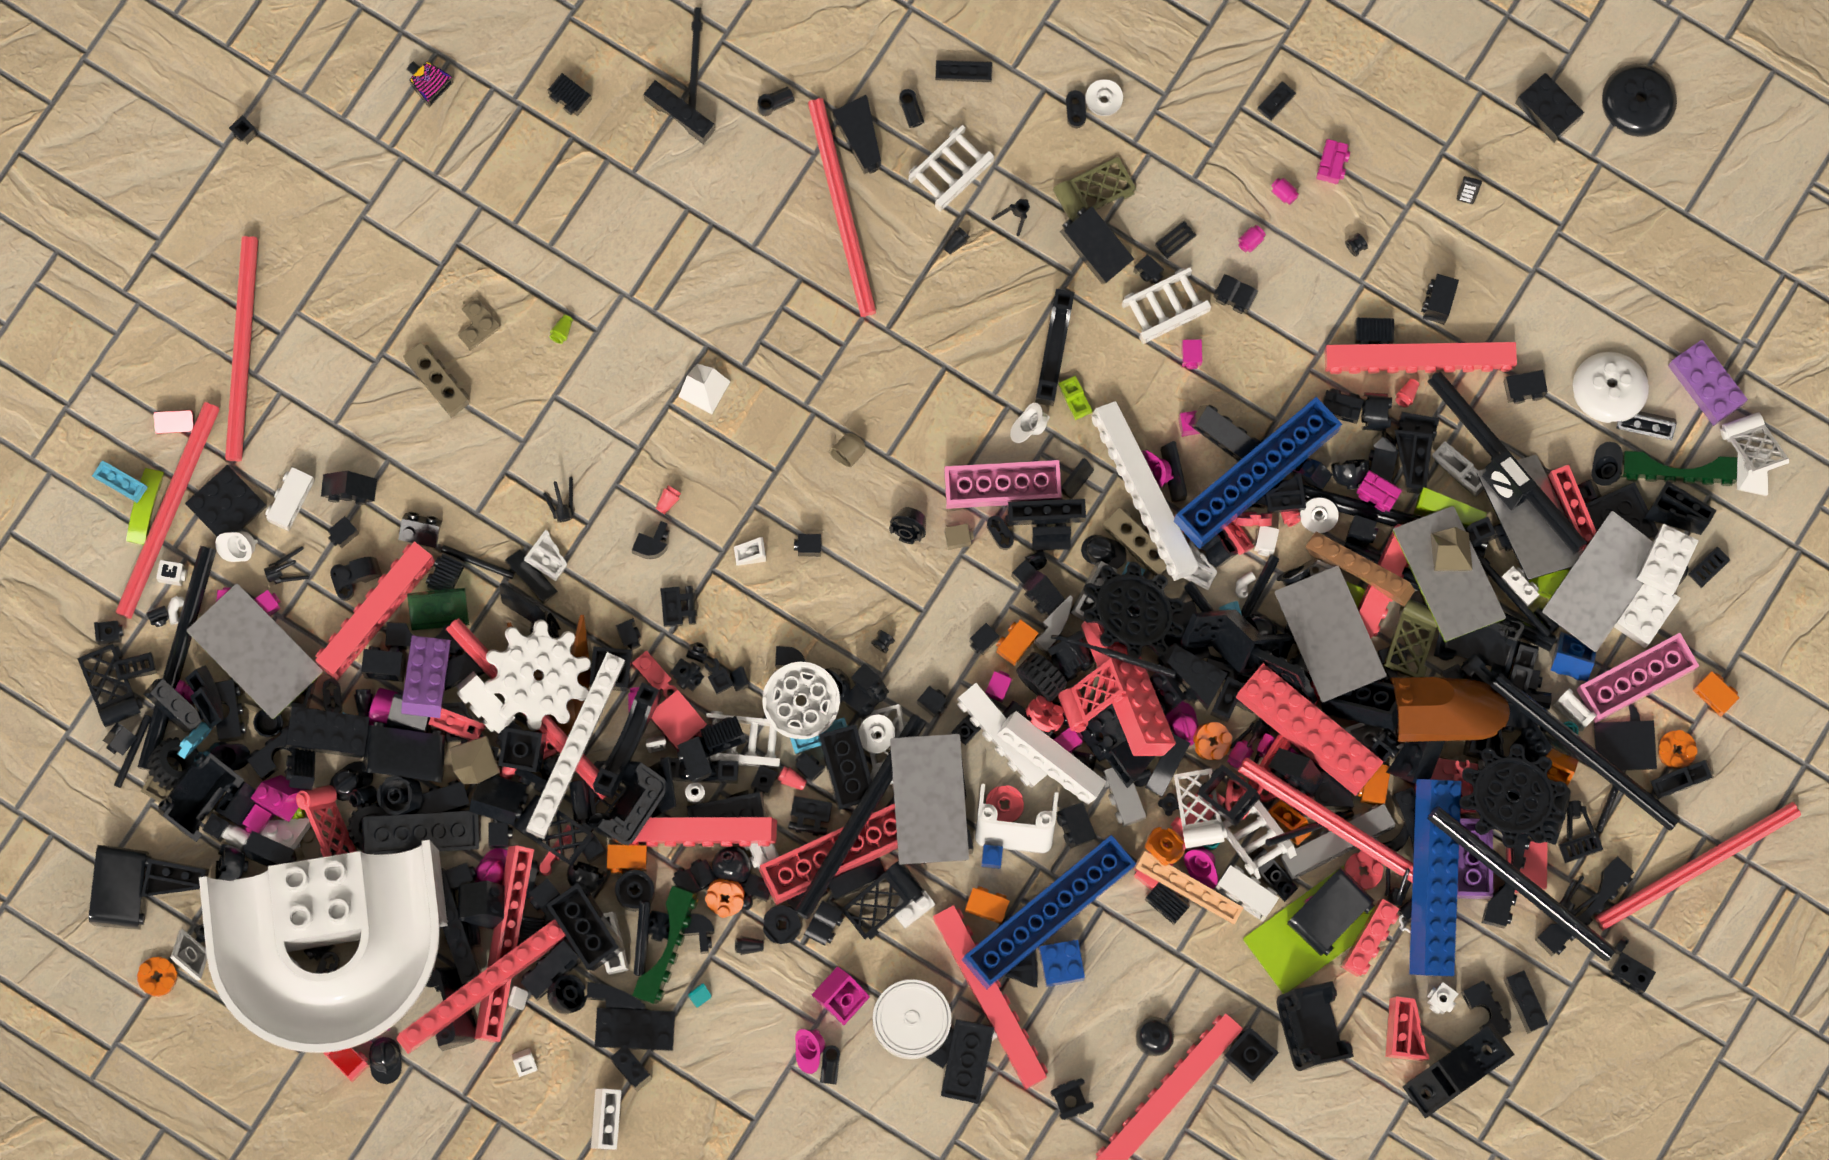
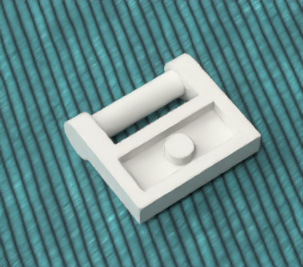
(1574, 710)

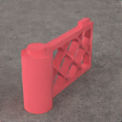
(1076, 706)
(319, 801)

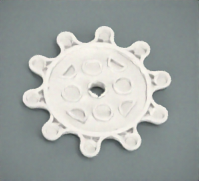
(516, 677)

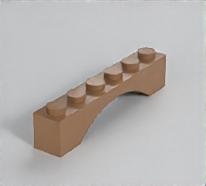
(1380, 578)

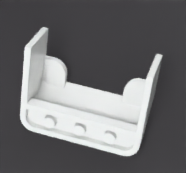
(1012, 835)

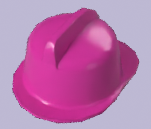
(1159, 467)
(1183, 721)
(492, 866)
(1201, 866)
(808, 1049)

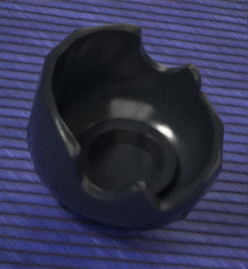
(266, 725)

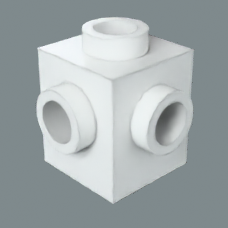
(1446, 994)

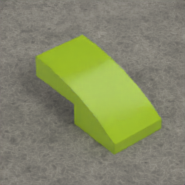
(1075, 397)

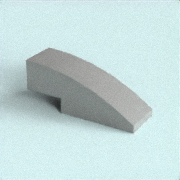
(1459, 468)
(1054, 625)

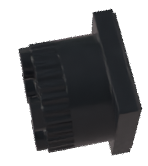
(1070, 657)

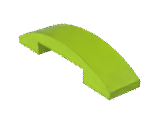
(142, 511)

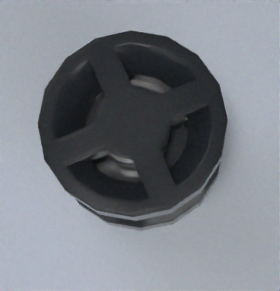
(1356, 244)
(882, 641)

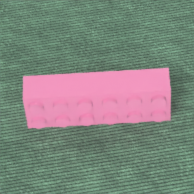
(1001, 483)
(1638, 677)

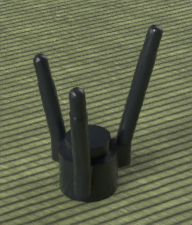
(1019, 209)
(562, 512)
(274, 570)
(1258, 730)
(1574, 811)
(1569, 894)
(1397, 895)

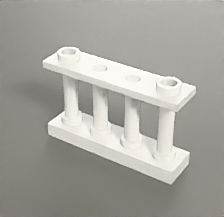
(955, 186)
(1166, 324)
(751, 758)
(1263, 820)

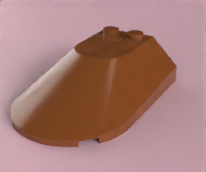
(1447, 709)

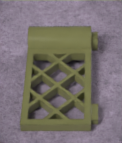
(1072, 199)
(1417, 615)

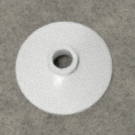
(1106, 89)
(1322, 522)
(869, 730)

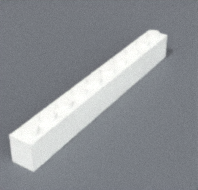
(1144, 491)
(575, 745)

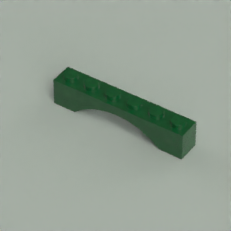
(1640, 465)
(679, 907)

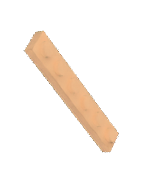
(1189, 888)

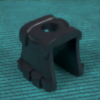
(1073, 1089)

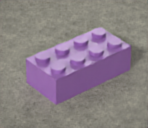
(1707, 382)
(425, 676)
(1474, 878)

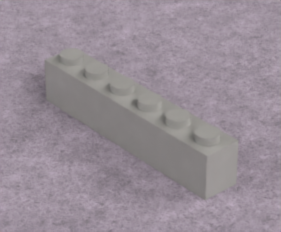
(1330, 846)

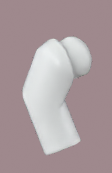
(1242, 585)
(173, 607)

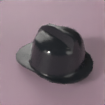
(1607, 464)
(1100, 548)
(1296, 574)
(232, 755)
(349, 779)
(385, 1060)

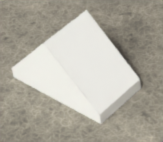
(750, 552)

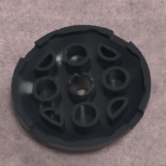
(1627, 112)

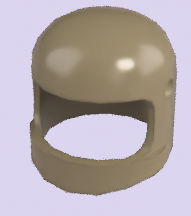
(851, 447)

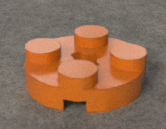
(1202, 743)
(1666, 748)
(1169, 854)
(723, 907)
(148, 970)

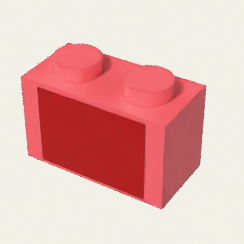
(348, 1062)

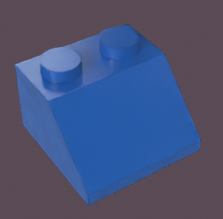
(1572, 658)

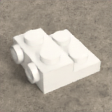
(1526, 591)

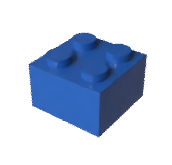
(1061, 963)

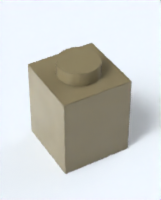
(958, 536)

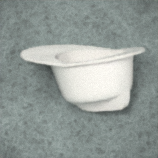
(1031, 422)
(235, 546)

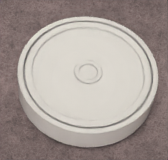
(911, 1019)

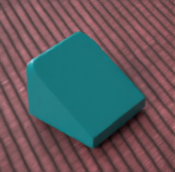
(699, 995)

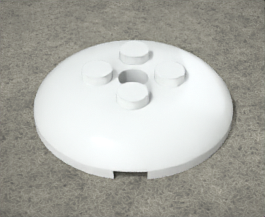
(1607, 402)
(820, 705)

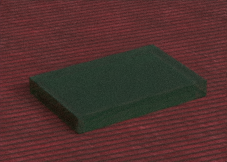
(437, 608)

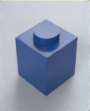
(992, 856)

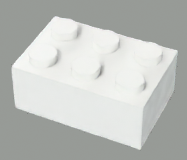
(1667, 559)
(1646, 614)
(483, 704)
(1247, 892)

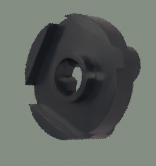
(782, 935)

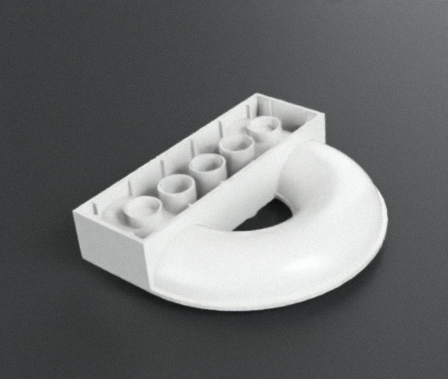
(380, 899)

